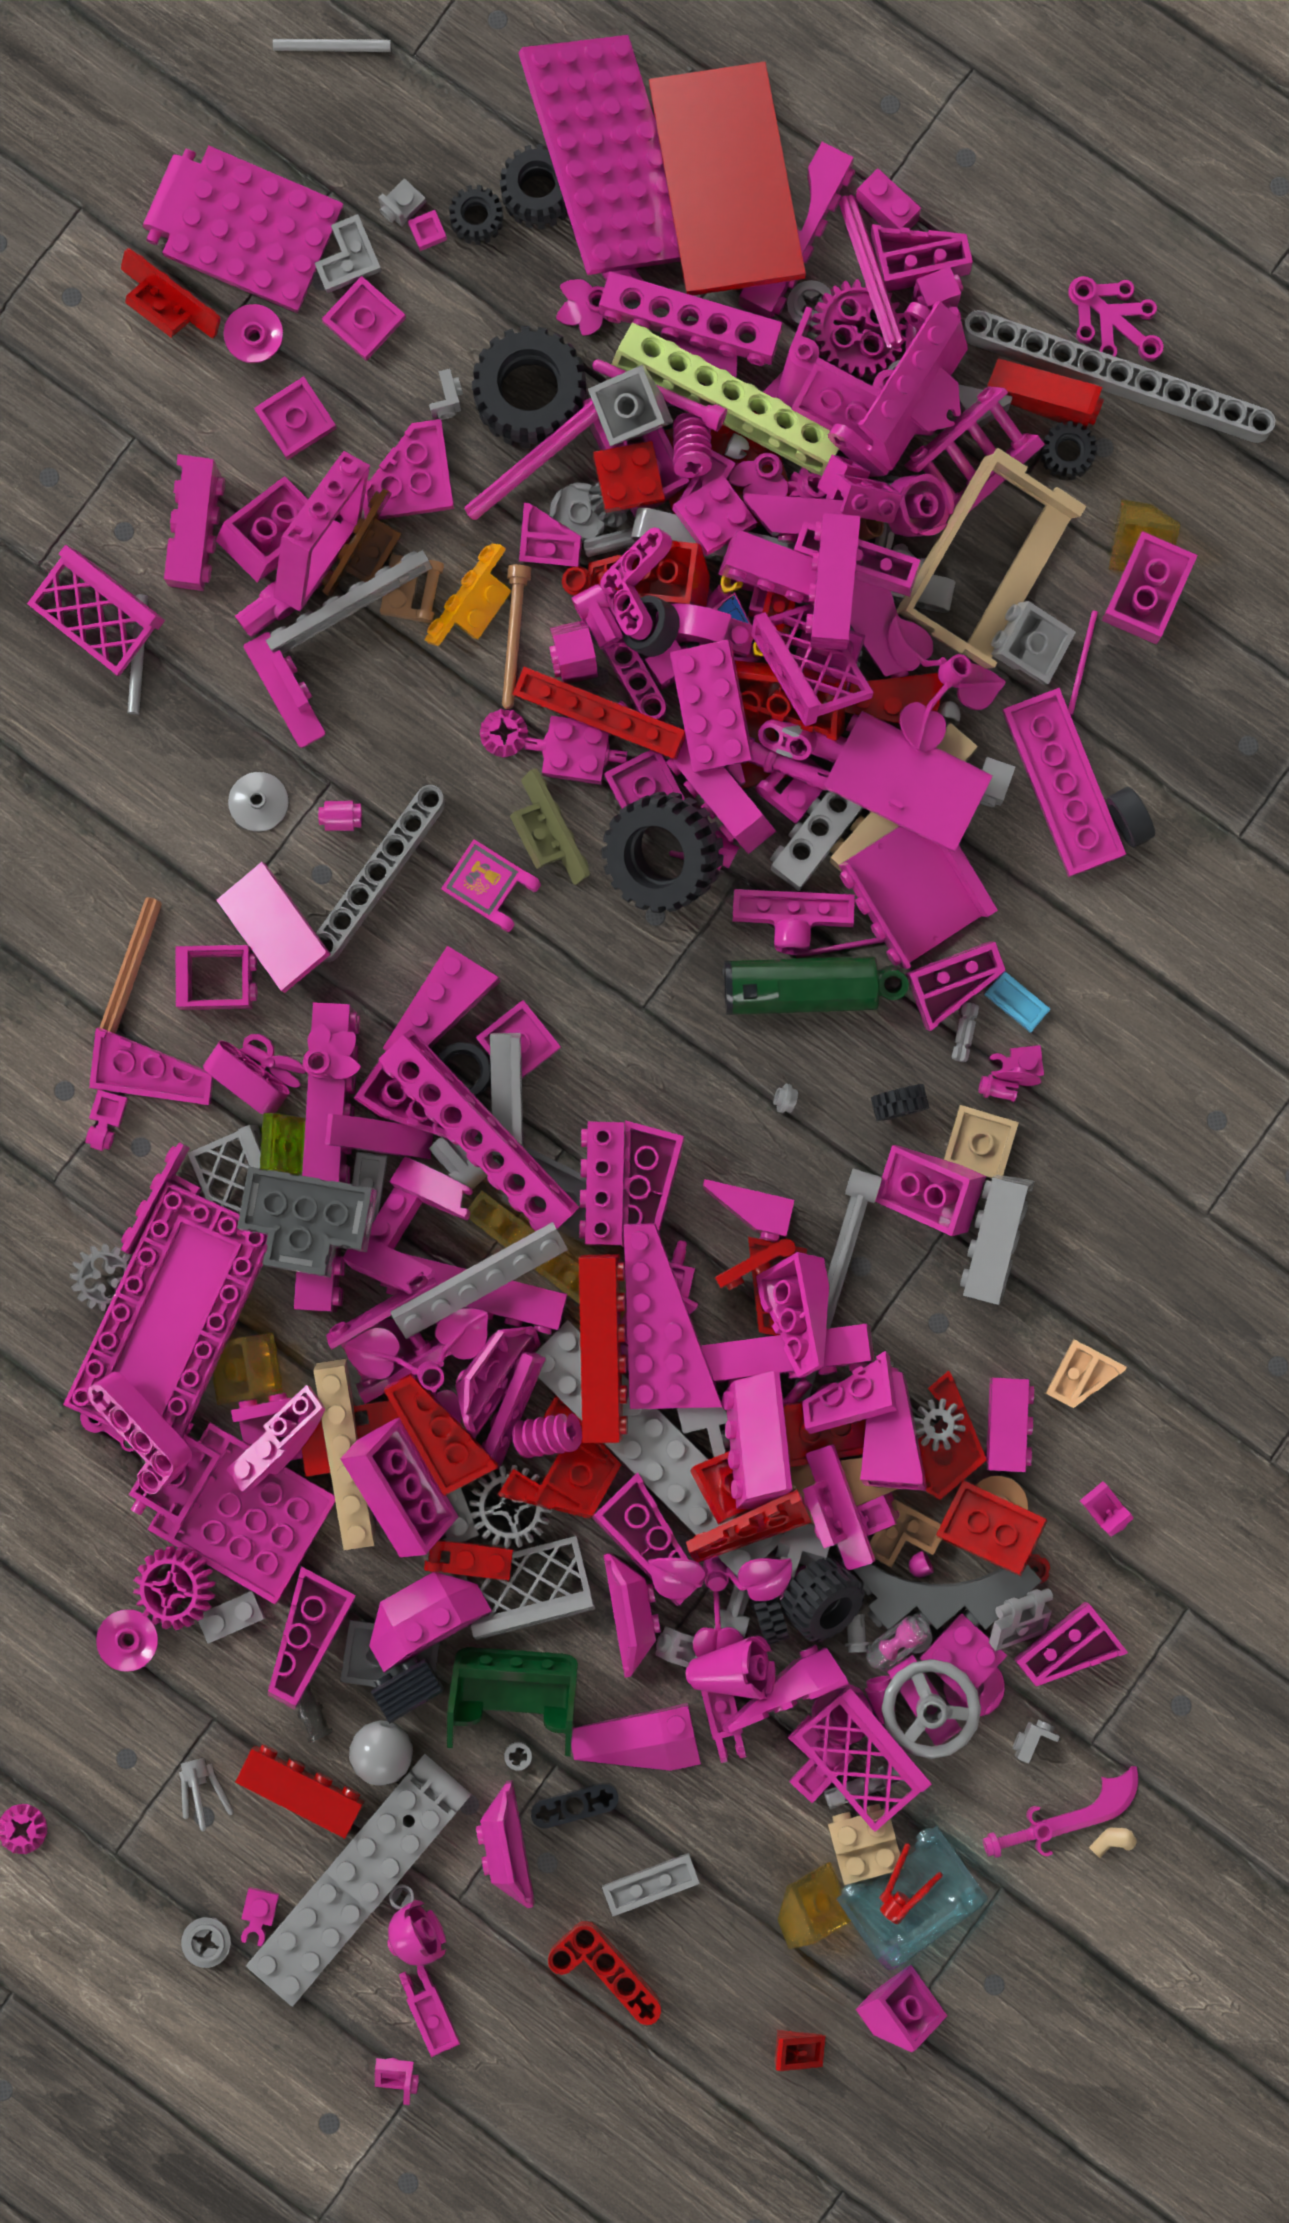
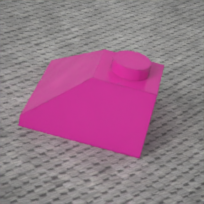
(902, 2010)

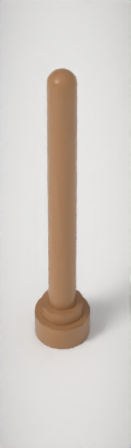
(518, 577)

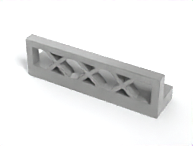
(507, 1082)

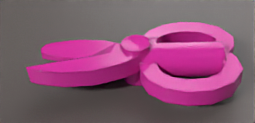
(277, 1064)

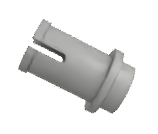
(857, 1635)

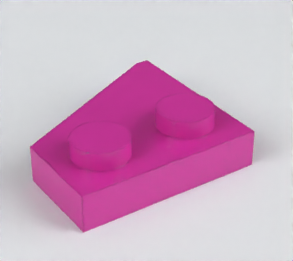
(548, 540)

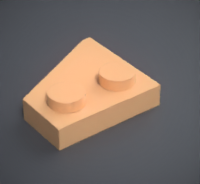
(1082, 1374)

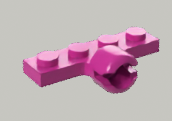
(793, 914)

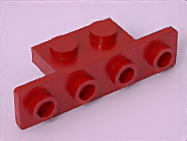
(165, 301)

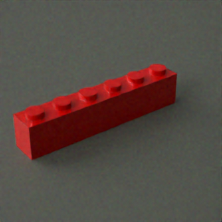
(601, 1348)

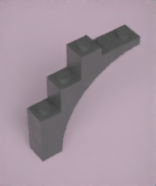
(940, 1602)

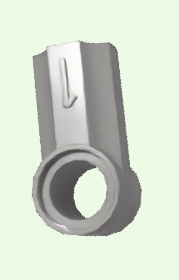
(456, 1162)

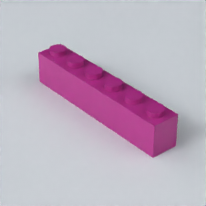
(513, 1300)
(751, 1357)

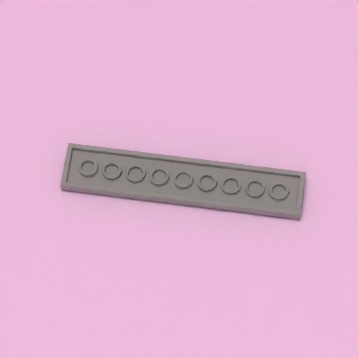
(650, 1447)

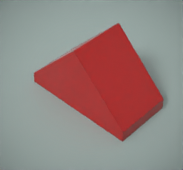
(798, 2050)

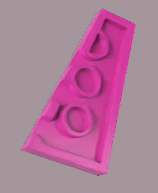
(140, 1070)

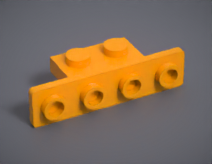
(475, 601)

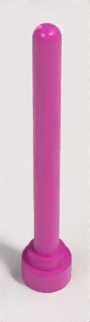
(711, 415)

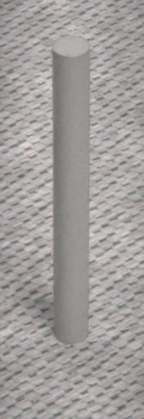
(335, 45)
(136, 669)

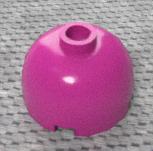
(415, 1935)

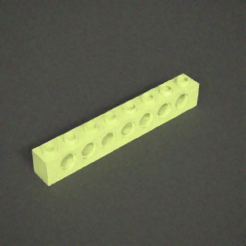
(761, 428)

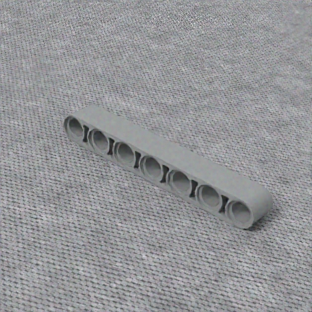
(380, 858)

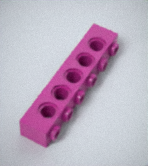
(681, 305)

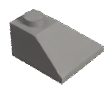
(630, 405)

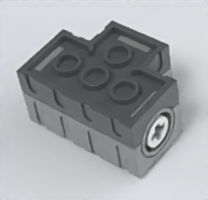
(305, 1218)

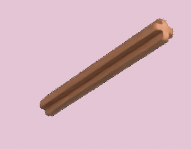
(131, 965)

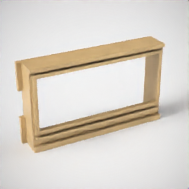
(1022, 573)

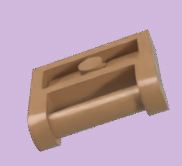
(401, 600)

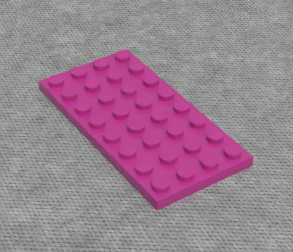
(603, 151)

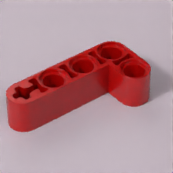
(611, 1975)

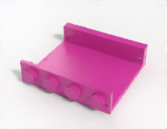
(914, 892)

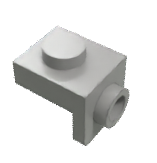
(452, 389)
(1026, 1742)

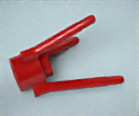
(898, 1905)

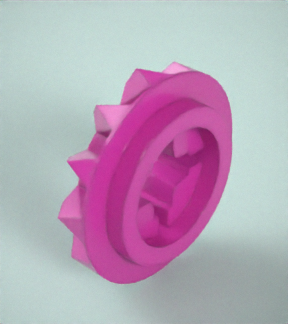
(515, 740)
(36, 1831)

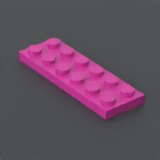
(1064, 782)

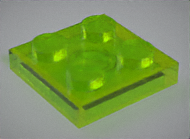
(282, 1143)

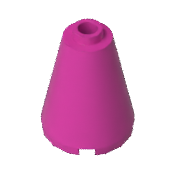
(735, 1670)

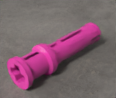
(797, 769)

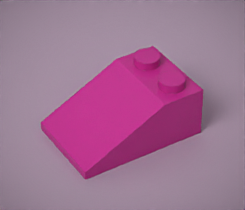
(256, 530)
(1149, 588)
(930, 1190)
(757, 1210)

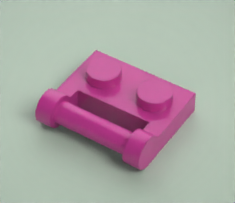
(794, 799)

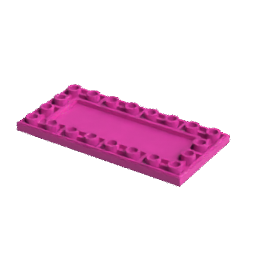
(174, 1307)

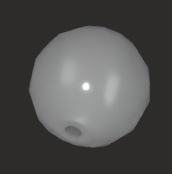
(380, 1753)

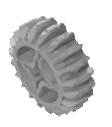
(485, 1511)

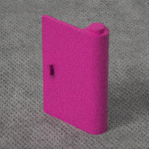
(917, 790)

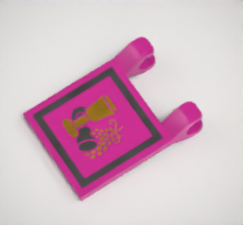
(484, 882)

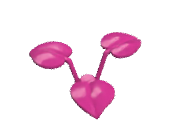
(976, 686)
(461, 1332)
(760, 1577)

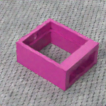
(183, 960)

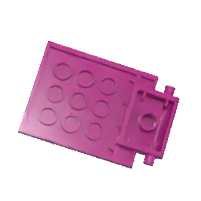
(242, 225)
(242, 1535)

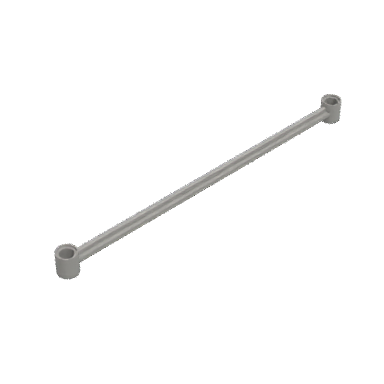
(863, 1189)

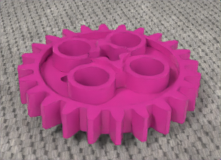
(853, 355)

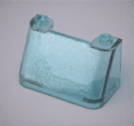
(940, 1910)

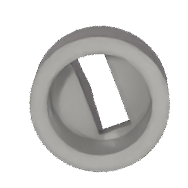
(735, 445)
(950, 712)
(395, 1894)

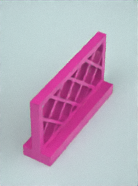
(111, 590)
(791, 676)
(884, 1743)

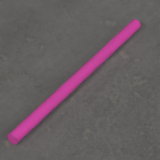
(1082, 662)
(840, 947)

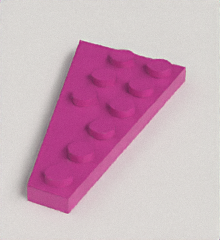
(662, 1343)

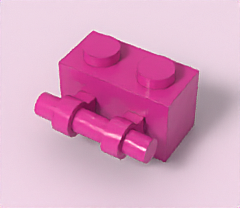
(937, 287)

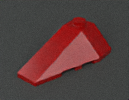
(675, 579)

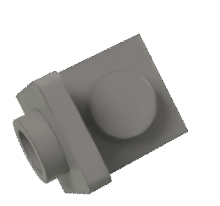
(401, 203)
(675, 1647)

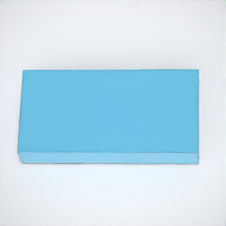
(1017, 1001)

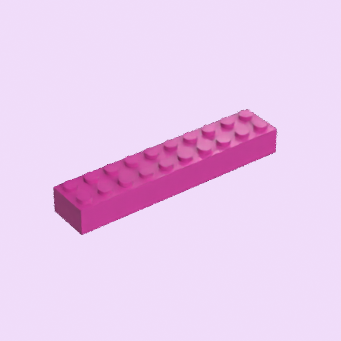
(324, 1161)

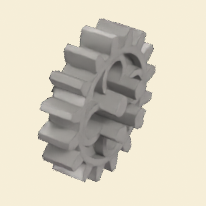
(86, 1270)

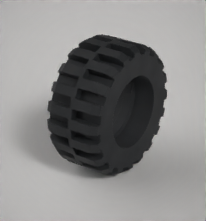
(521, 350)
(632, 872)

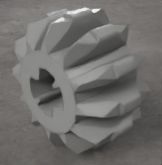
(947, 1418)

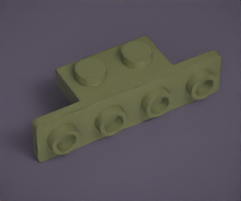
(545, 831)

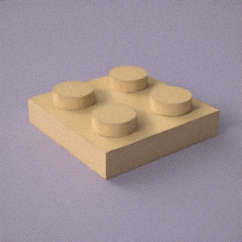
(981, 1141)

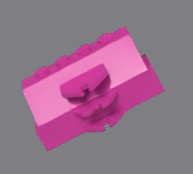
(915, 394)

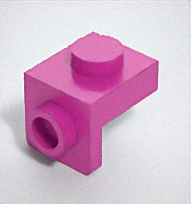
(1106, 1509)
(397, 2075)

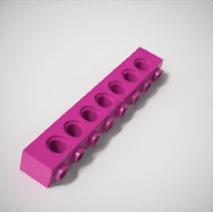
(476, 1116)

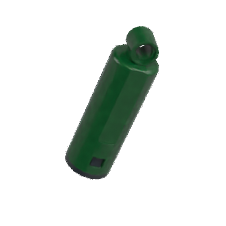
(808, 985)

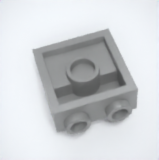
(1032, 641)

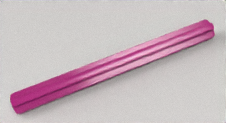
(871, 272)
(532, 461)

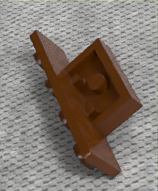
(368, 549)

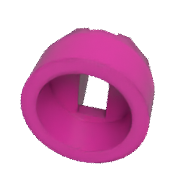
(920, 1565)

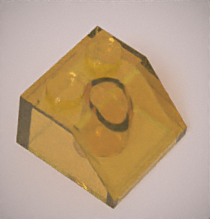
(247, 1370)

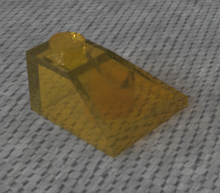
(1130, 522)
(811, 1908)

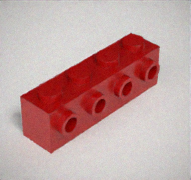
(300, 1791)

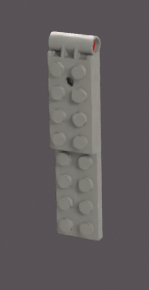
(358, 1880)

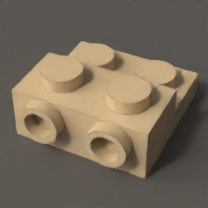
(860, 1849)

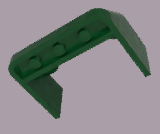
(513, 1683)

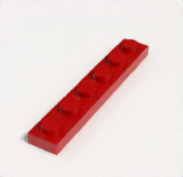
(600, 713)

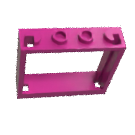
(321, 538)

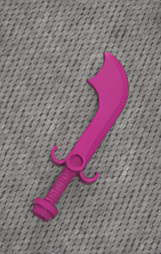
(1113, 1800)

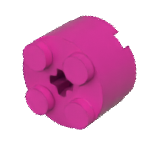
(923, 506)

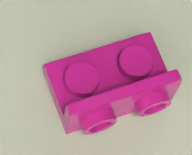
(867, 498)

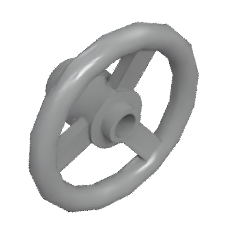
(970, 1714)

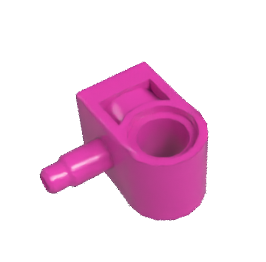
(682, 1273)

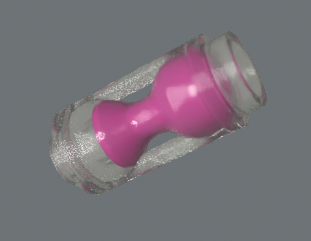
(908, 1633)

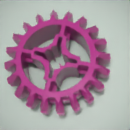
(181, 1566)

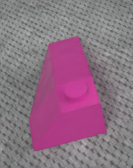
(388, 1100)
(797, 1300)
(803, 1678)
(646, 1740)

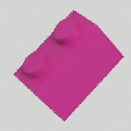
(887, 202)

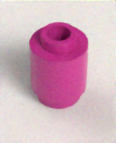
(340, 815)

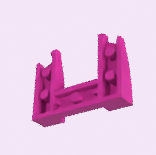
(412, 1186)

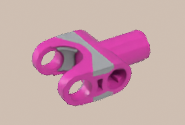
(800, 743)

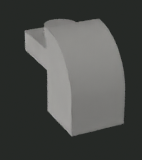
(710, 1418)
(801, 1546)

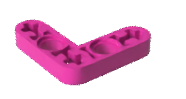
(620, 575)

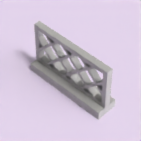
(250, 1140)
(540, 1611)

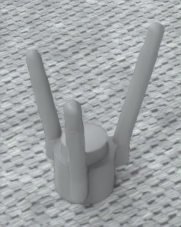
(194, 1774)

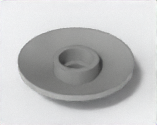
(268, 812)

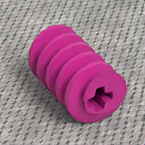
(691, 446)
(547, 1435)

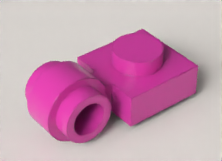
(107, 1110)

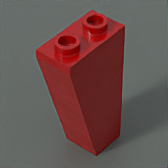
(1048, 393)

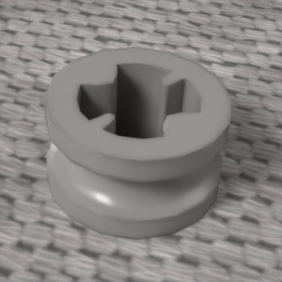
(523, 1763)

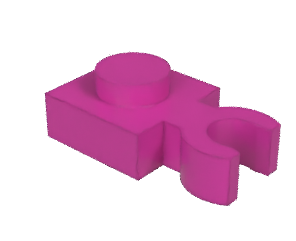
(1024, 1057)
(260, 1911)

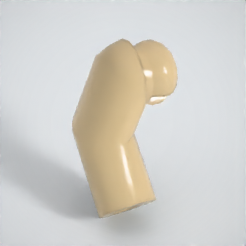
(1113, 1838)

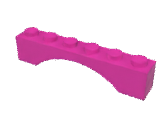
(825, 177)

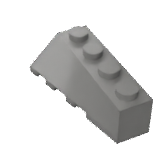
(996, 1238)

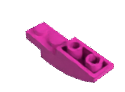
(280, 1443)

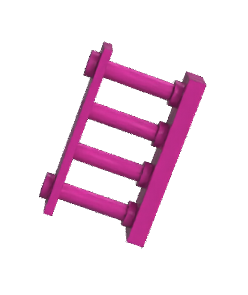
(1022, 445)
(423, 1350)

